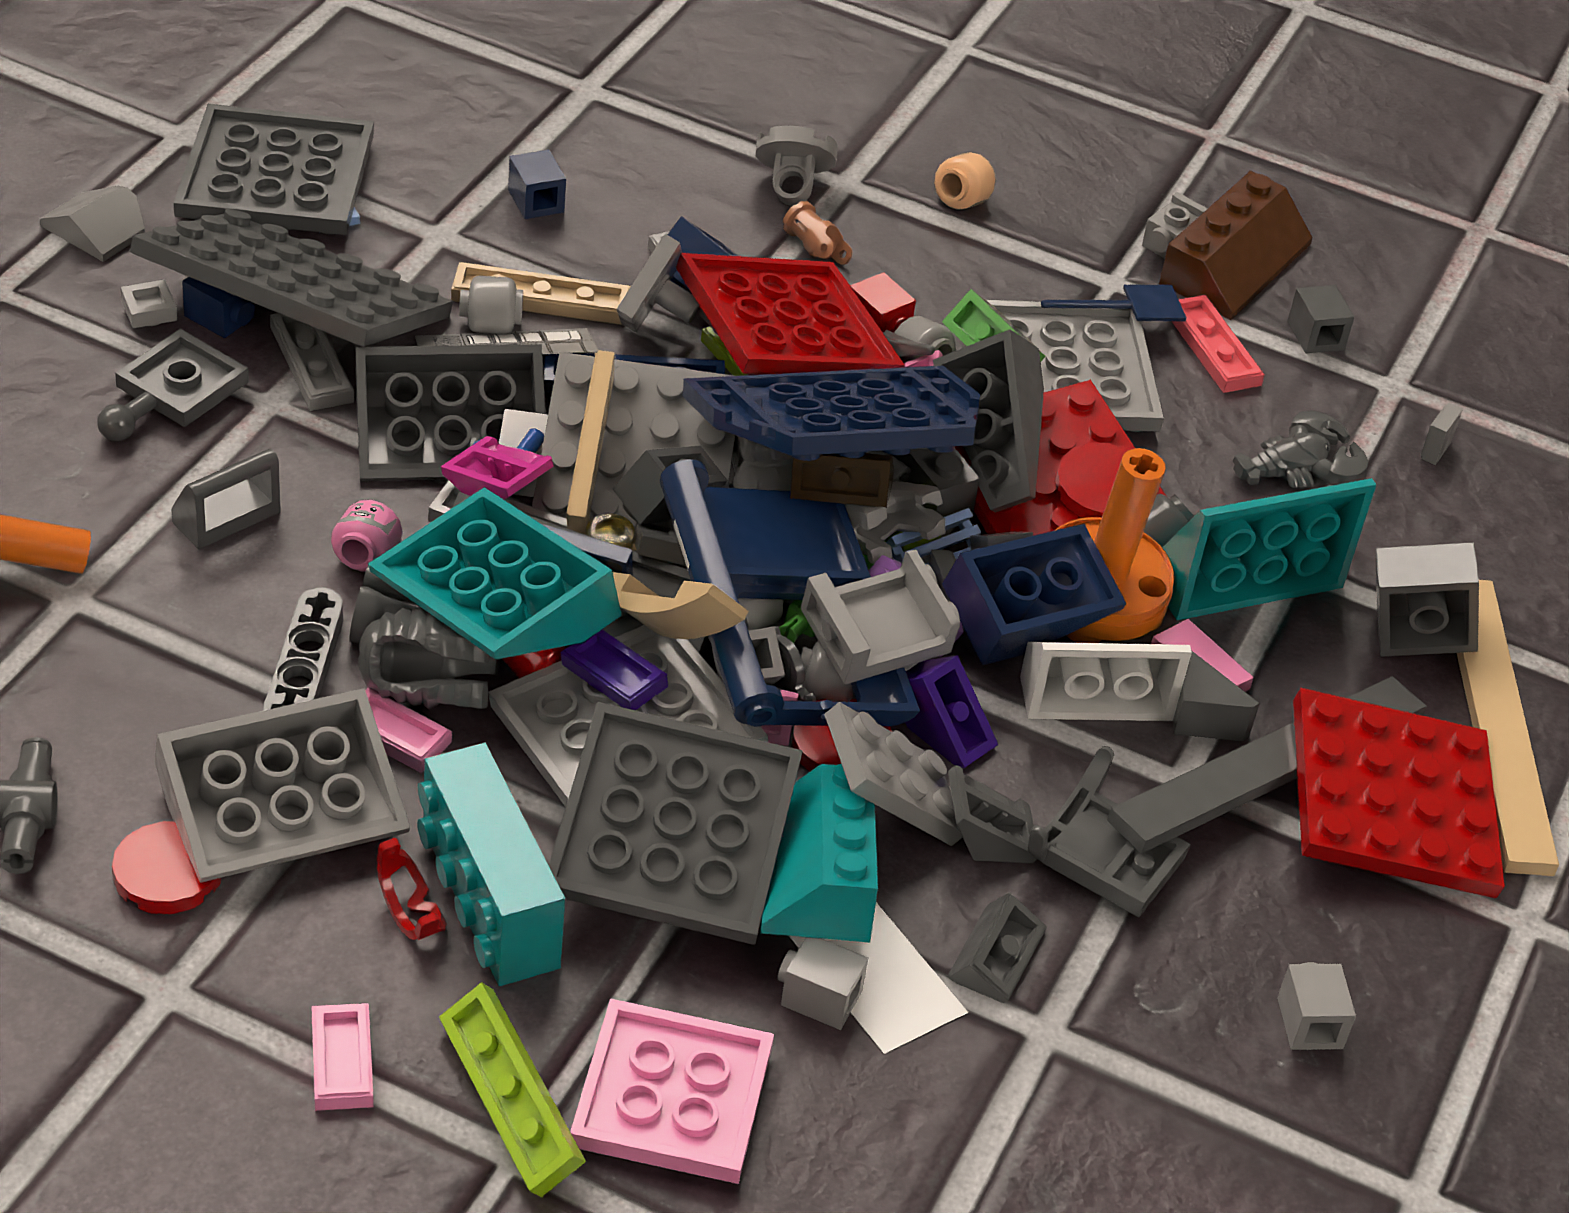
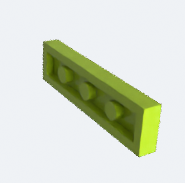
(512, 1090)

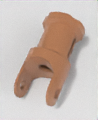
(818, 236)

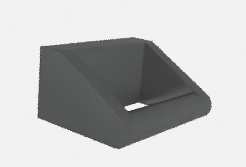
(229, 499)

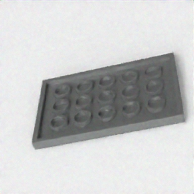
(294, 276)

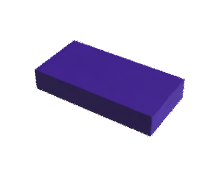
(615, 670)

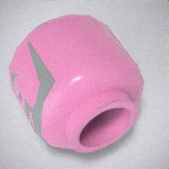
(365, 533)

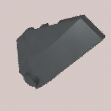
(1009, 418)

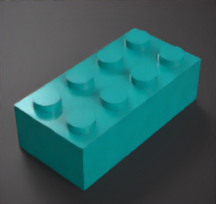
(491, 865)

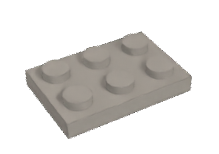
(894, 772)

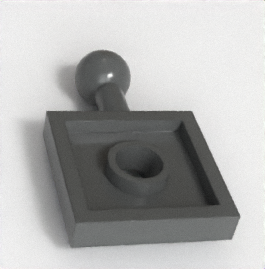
(175, 378)

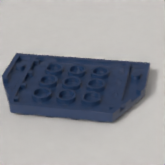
(842, 410)

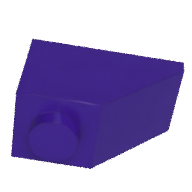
(949, 711)

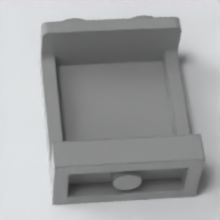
(881, 619)

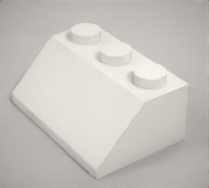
(1103, 680)

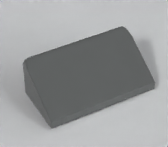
(998, 949)

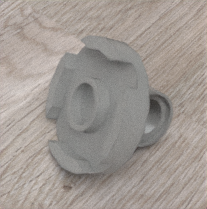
(795, 153)

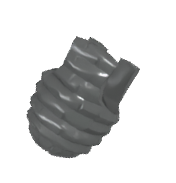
(419, 657)

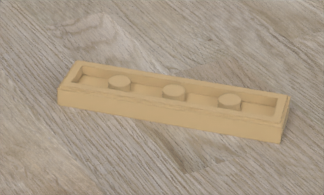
(552, 293)
(591, 442)

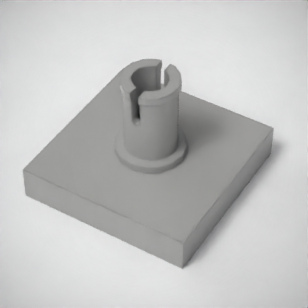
(655, 287)

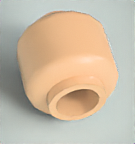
(964, 181)

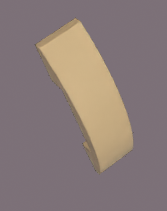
(693, 613)

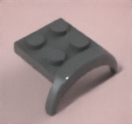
(1095, 854)

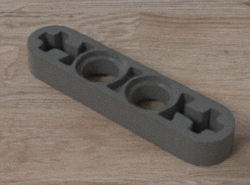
(308, 664)

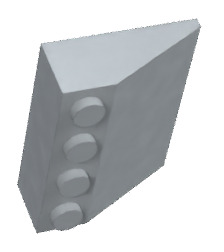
(279, 784)

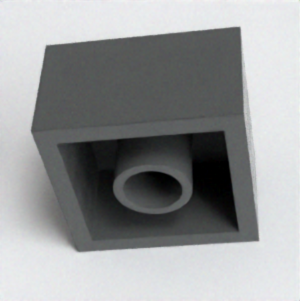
(1427, 599)

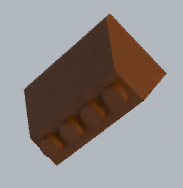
(1237, 245)

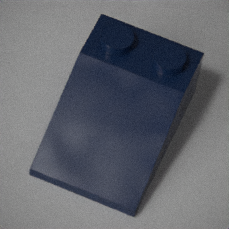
(1031, 591)

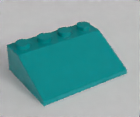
(1267, 549)
(501, 579)

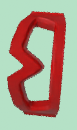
(390, 859)

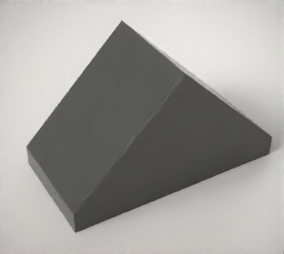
(1213, 705)

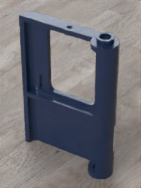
(767, 549)

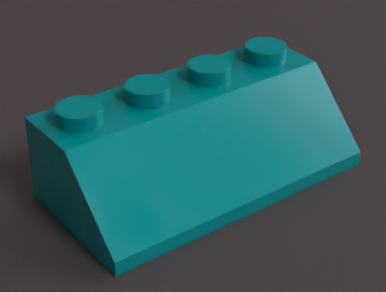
(825, 862)

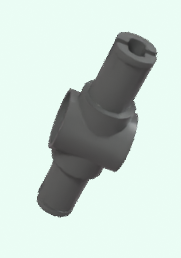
(27, 805)

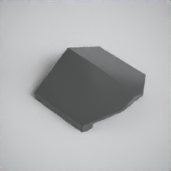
(990, 822)

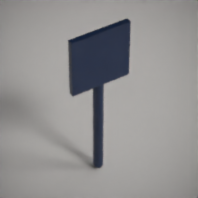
(1146, 301)

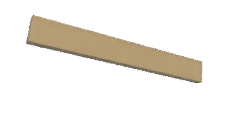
(1497, 707)

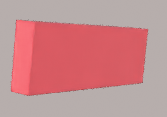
(1217, 346)

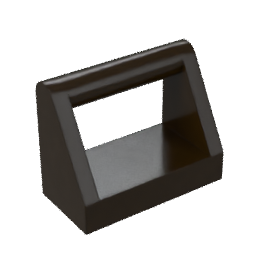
(844, 479)

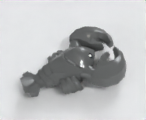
(1306, 454)

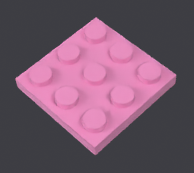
(672, 1091)

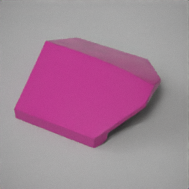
(495, 467)

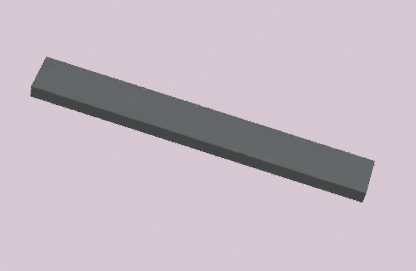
(1230, 779)

